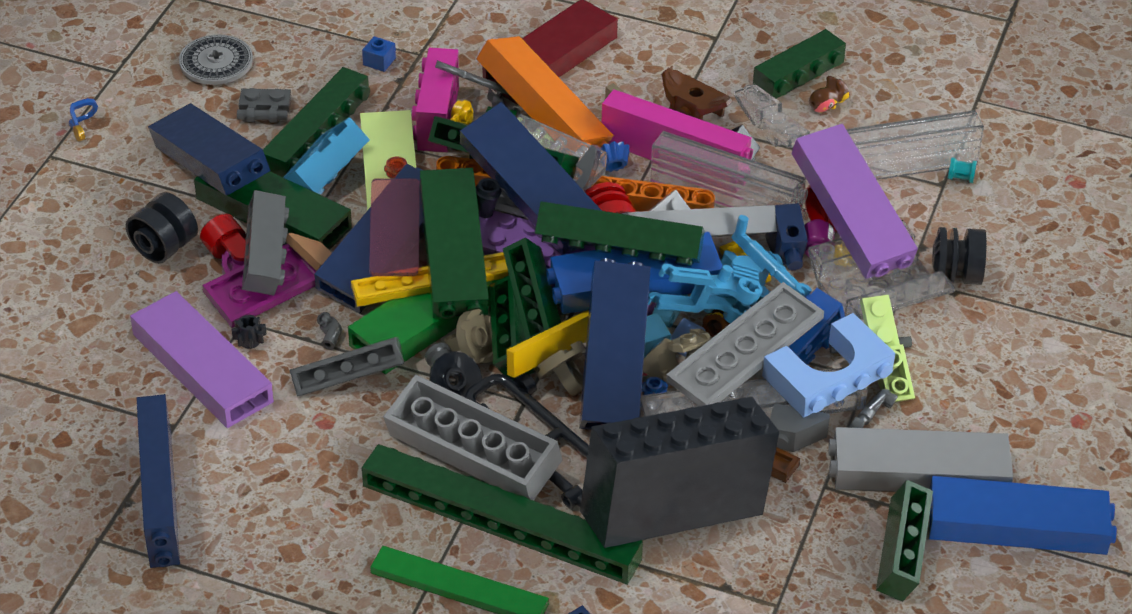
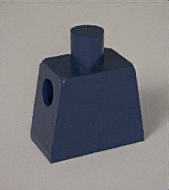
(790, 237)

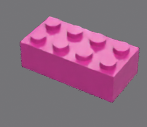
(435, 97)

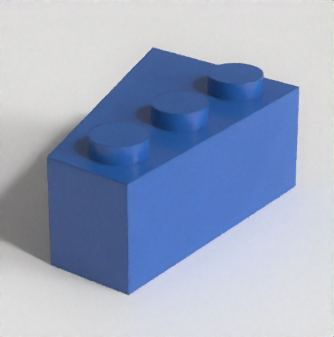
(819, 334)

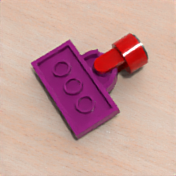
(227, 242)

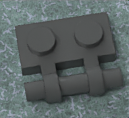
(264, 104)

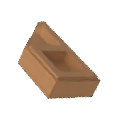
(310, 250)

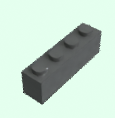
(264, 243)

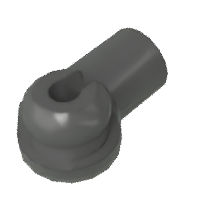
(331, 329)

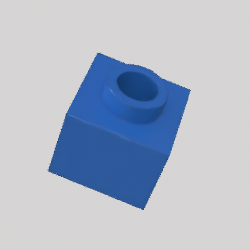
(379, 54)

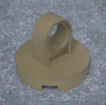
(473, 336)
(563, 365)

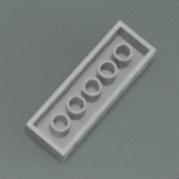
(473, 438)

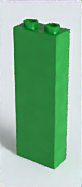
(403, 318)

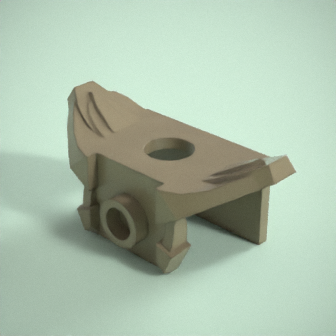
(663, 356)

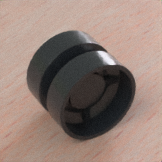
(161, 227)

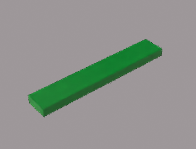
(456, 584)

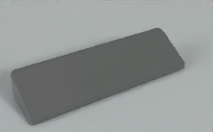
(347, 366)

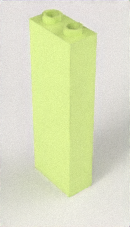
(389, 137)

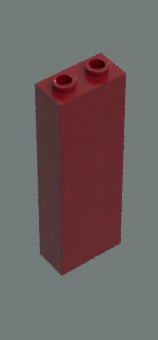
(569, 38)

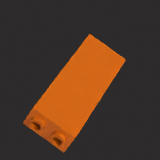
(540, 90)

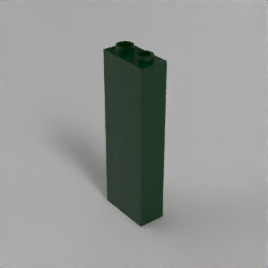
(308, 215)
(453, 242)

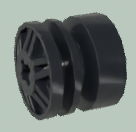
(961, 255)

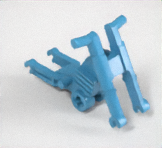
(735, 287)

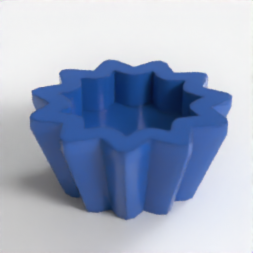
(616, 155)

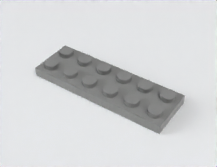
(741, 346)

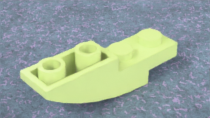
(880, 319)

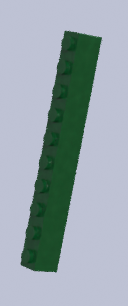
(498, 512)

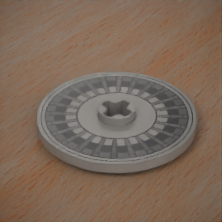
(216, 59)

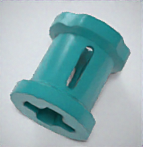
(962, 170)

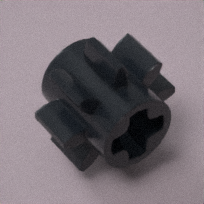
(249, 331)

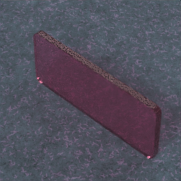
(394, 227)

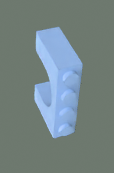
(812, 389)

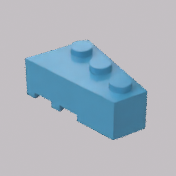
(328, 156)

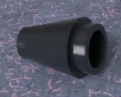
(487, 195)

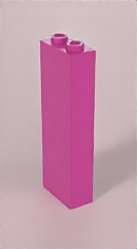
(641, 123)

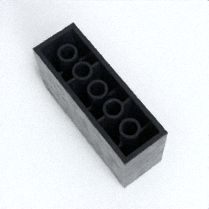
(678, 471)

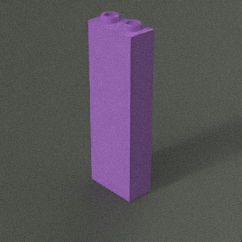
(854, 201)
(202, 359)

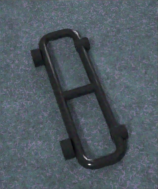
(522, 388)

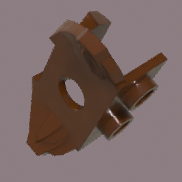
(693, 96)

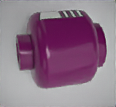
(818, 233)

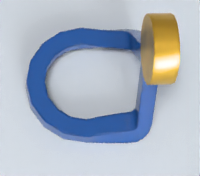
(73, 123)

